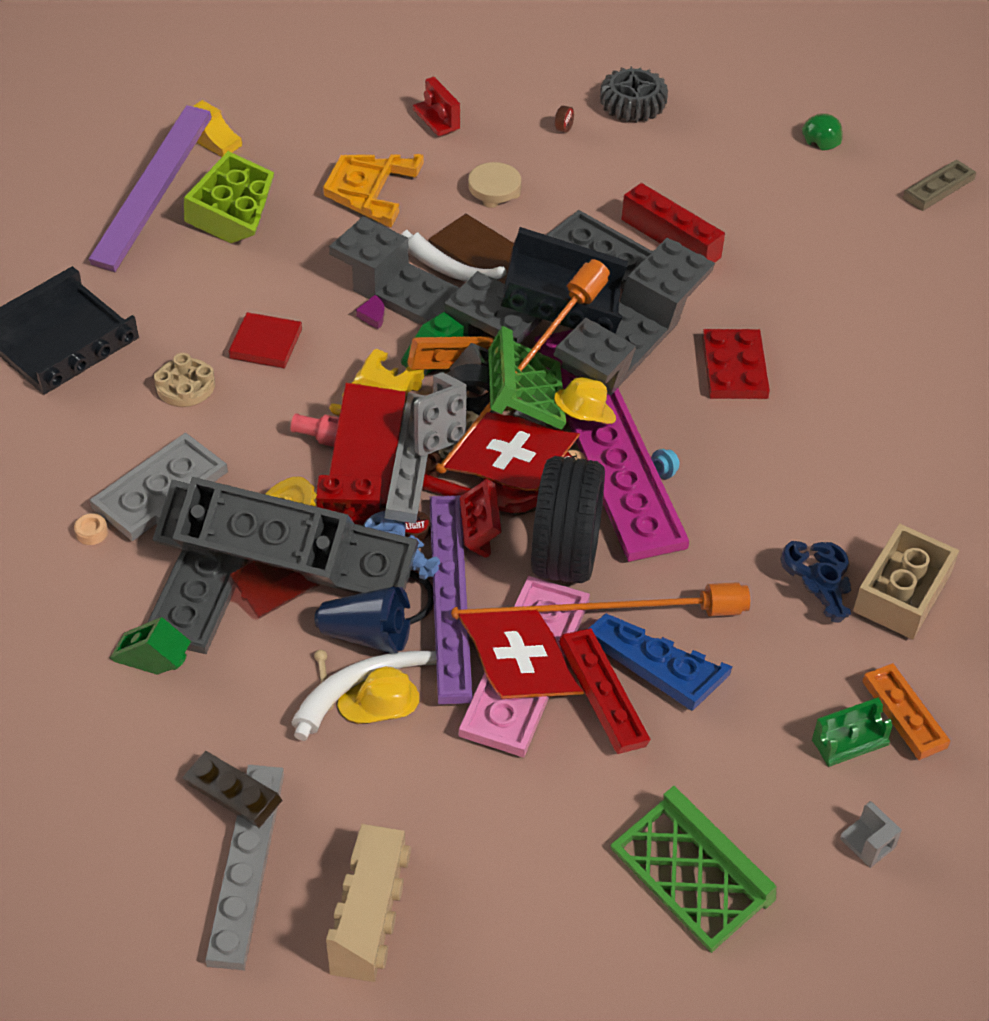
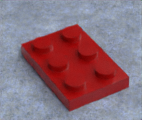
(735, 364)

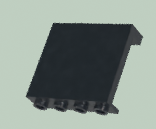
(540, 276)
(60, 331)

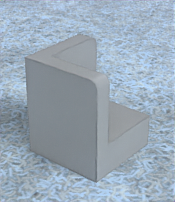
(872, 835)

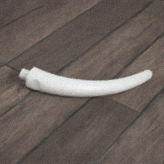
(435, 259)
(330, 690)

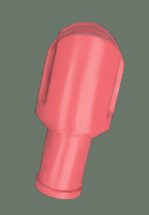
(323, 428)

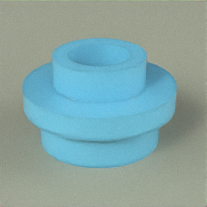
(665, 462)

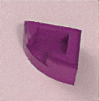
(372, 312)

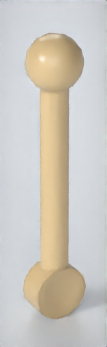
(320, 656)

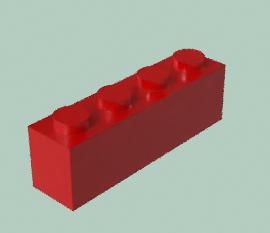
(665, 219)

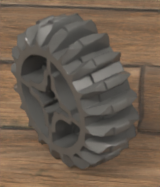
(634, 94)

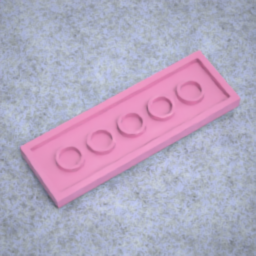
(513, 721)

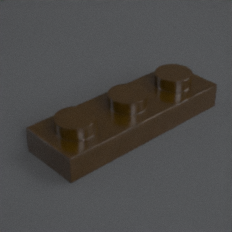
(232, 789)

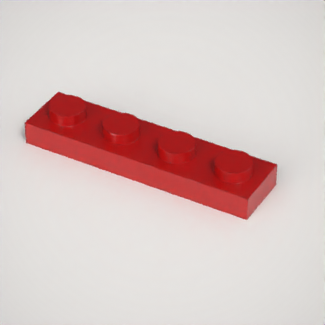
(604, 691)

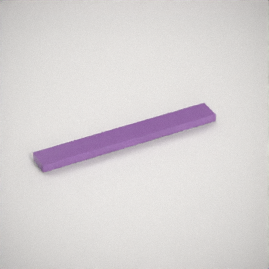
(150, 188)
(449, 591)

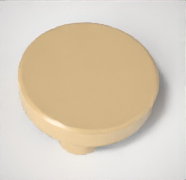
(494, 183)
(184, 381)

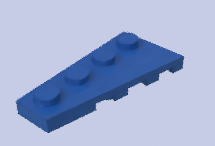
(675, 672)

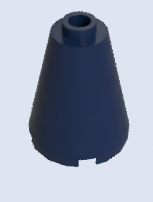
(368, 619)

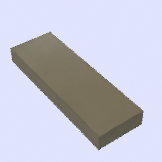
(939, 185)

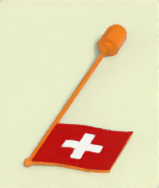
(511, 447)
(524, 654)

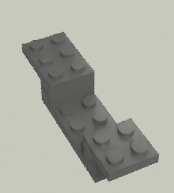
(383, 269)
(649, 312)
(283, 534)

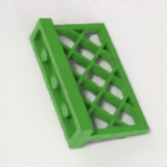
(507, 385)
(721, 854)

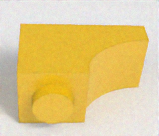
(217, 134)

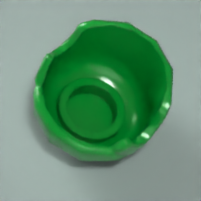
(823, 130)

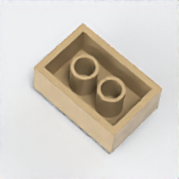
(905, 581)

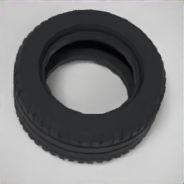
(567, 519)

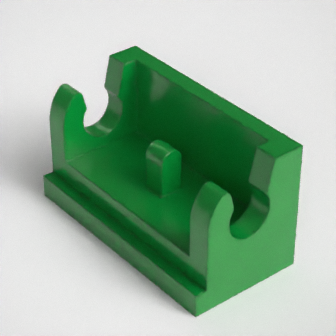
(852, 732)

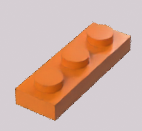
(441, 351)
(906, 711)

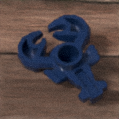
(821, 578)

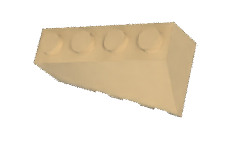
(365, 913)

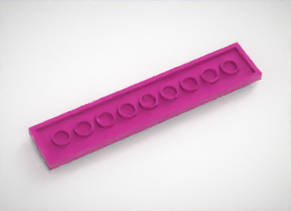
(632, 487)

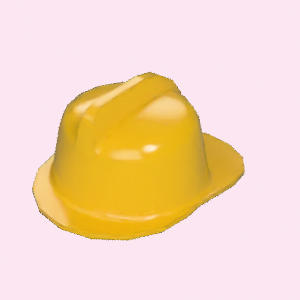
(585, 401)
(381, 697)

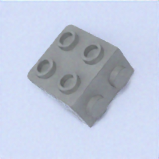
(440, 415)

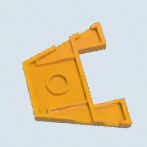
(359, 179)

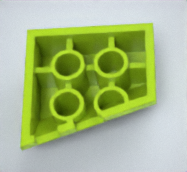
(229, 198)

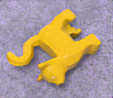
(377, 376)

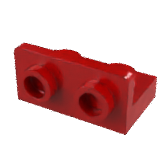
(439, 109)
(350, 495)
(480, 517)

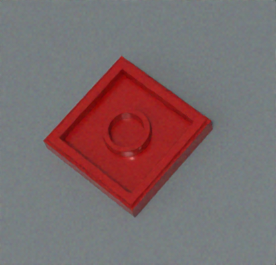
(265, 340)

